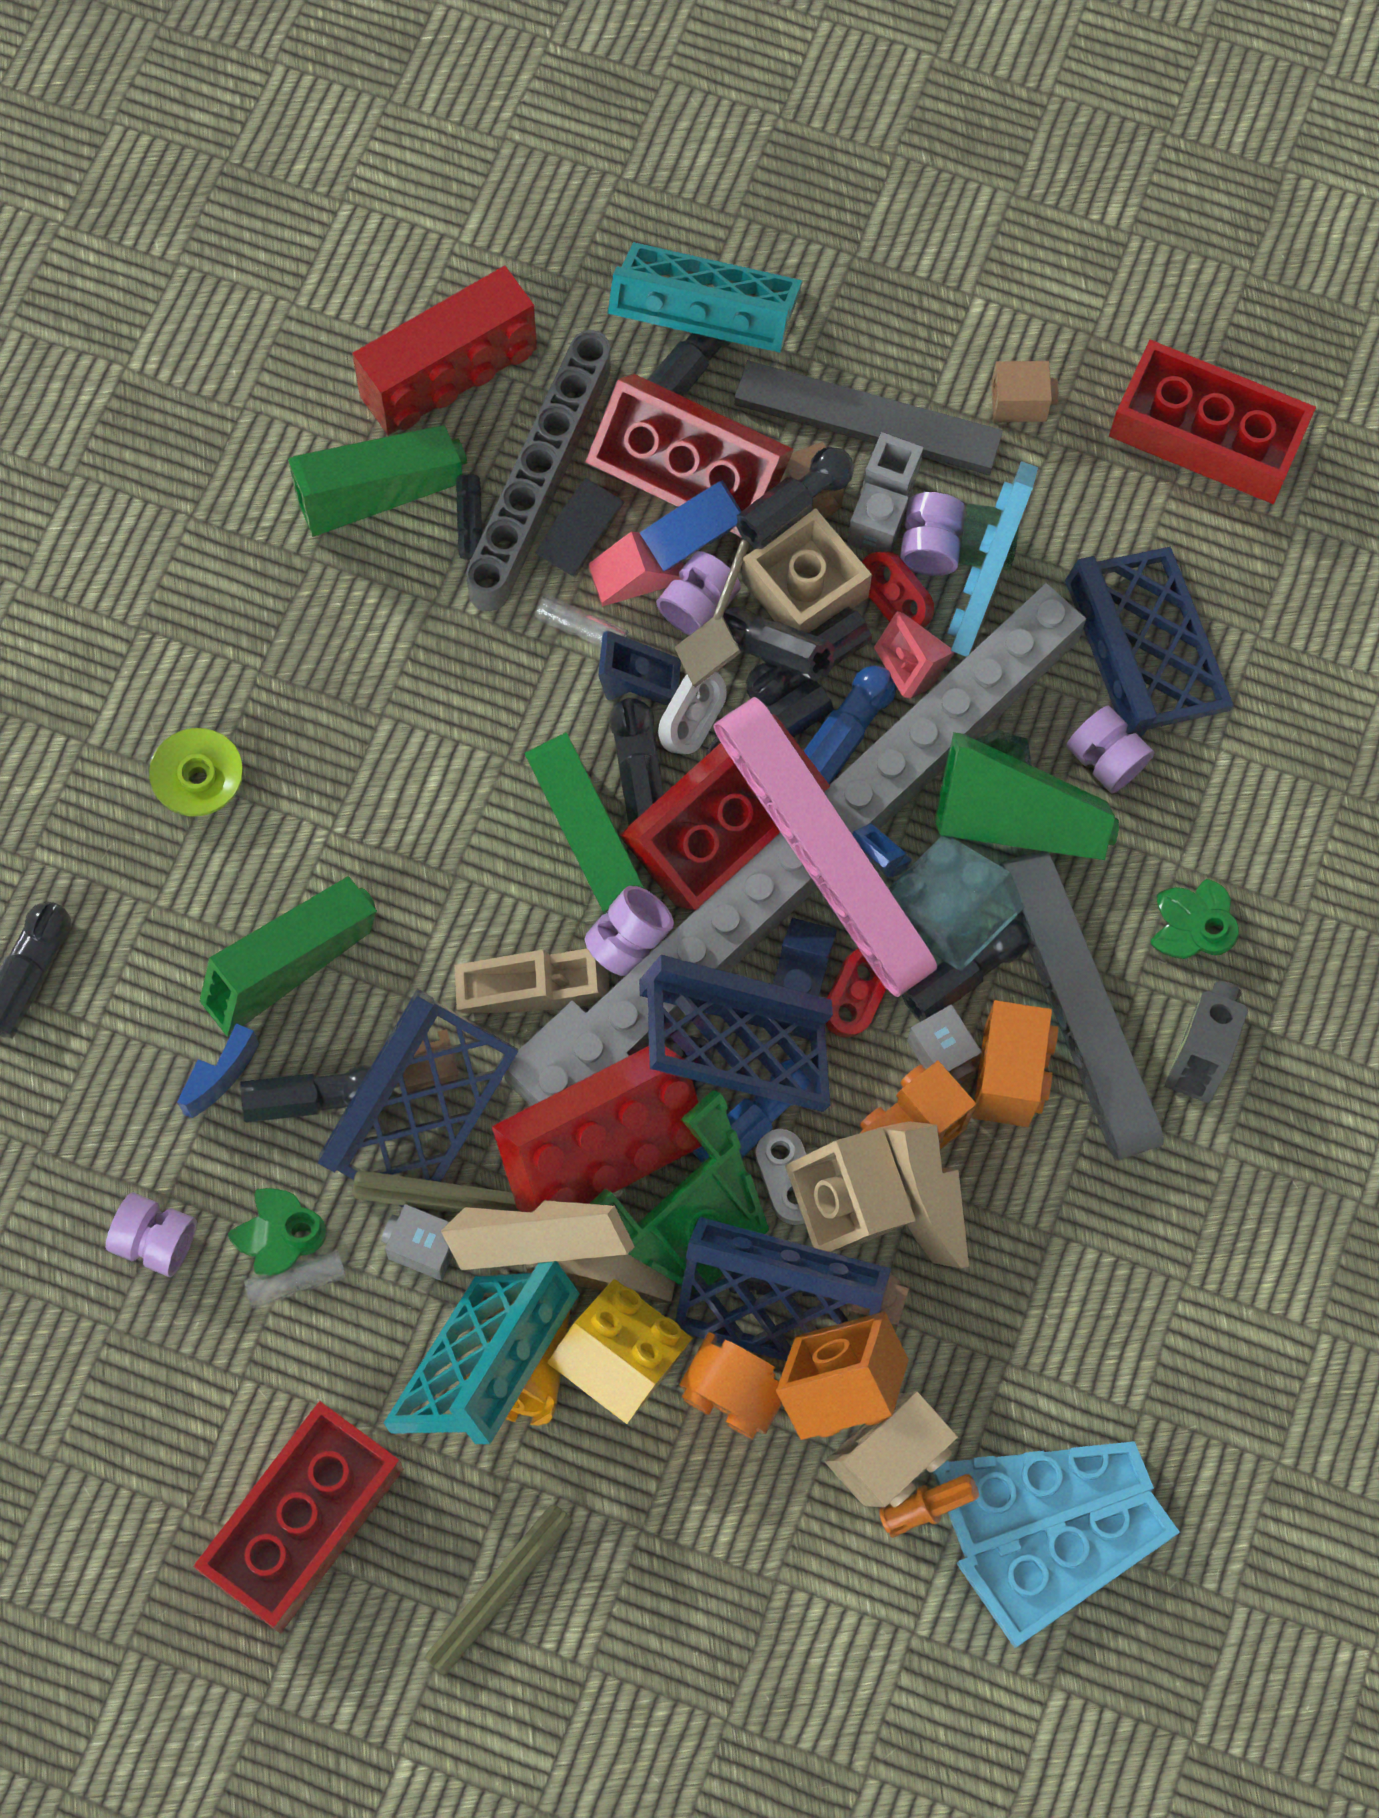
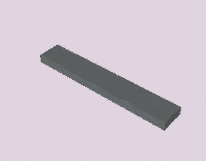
(866, 416)

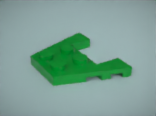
(714, 1191)

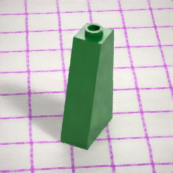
(373, 476)
(1017, 805)
(583, 819)
(284, 953)

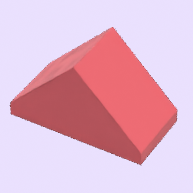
(629, 571)
(912, 655)

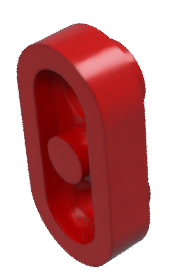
(899, 590)
(856, 995)

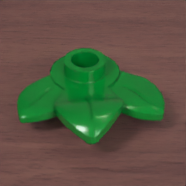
(1190, 916)
(273, 1232)

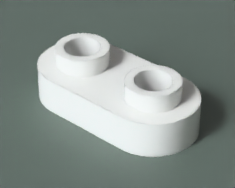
(691, 716)
(775, 1174)

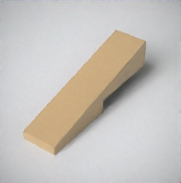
(547, 1234)

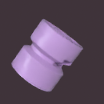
(933, 533)
(695, 596)
(1110, 749)
(629, 930)
(154, 1235)

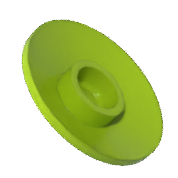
(192, 753)

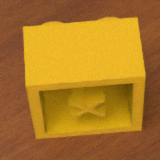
(619, 1350)

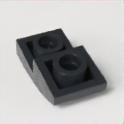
(579, 527)

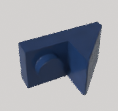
(637, 669)
(805, 956)

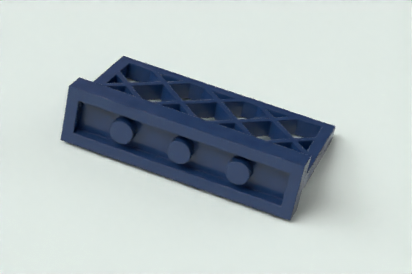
(1112, 640)
(738, 1002)
(388, 1071)
(787, 1269)

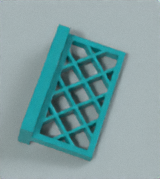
(688, 306)
(498, 1367)

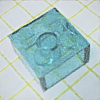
(957, 900)

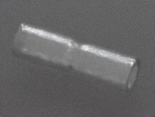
(575, 621)
(300, 1277)

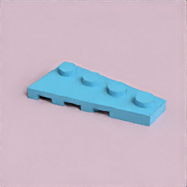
(996, 545)
(1040, 1490)
(1056, 1569)

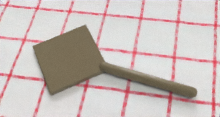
(713, 642)

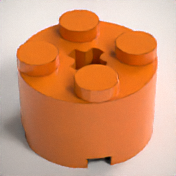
(733, 1384)

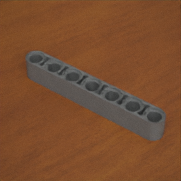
(539, 488)
(1083, 1009)

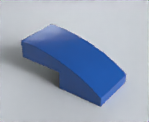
(692, 526)
(881, 851)
(210, 1082)

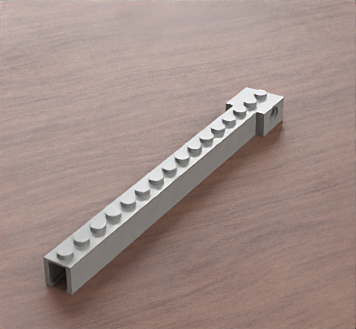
(775, 880)

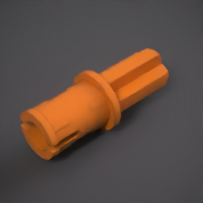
(928, 1505)

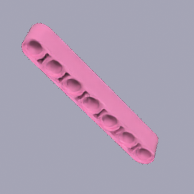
(825, 846)

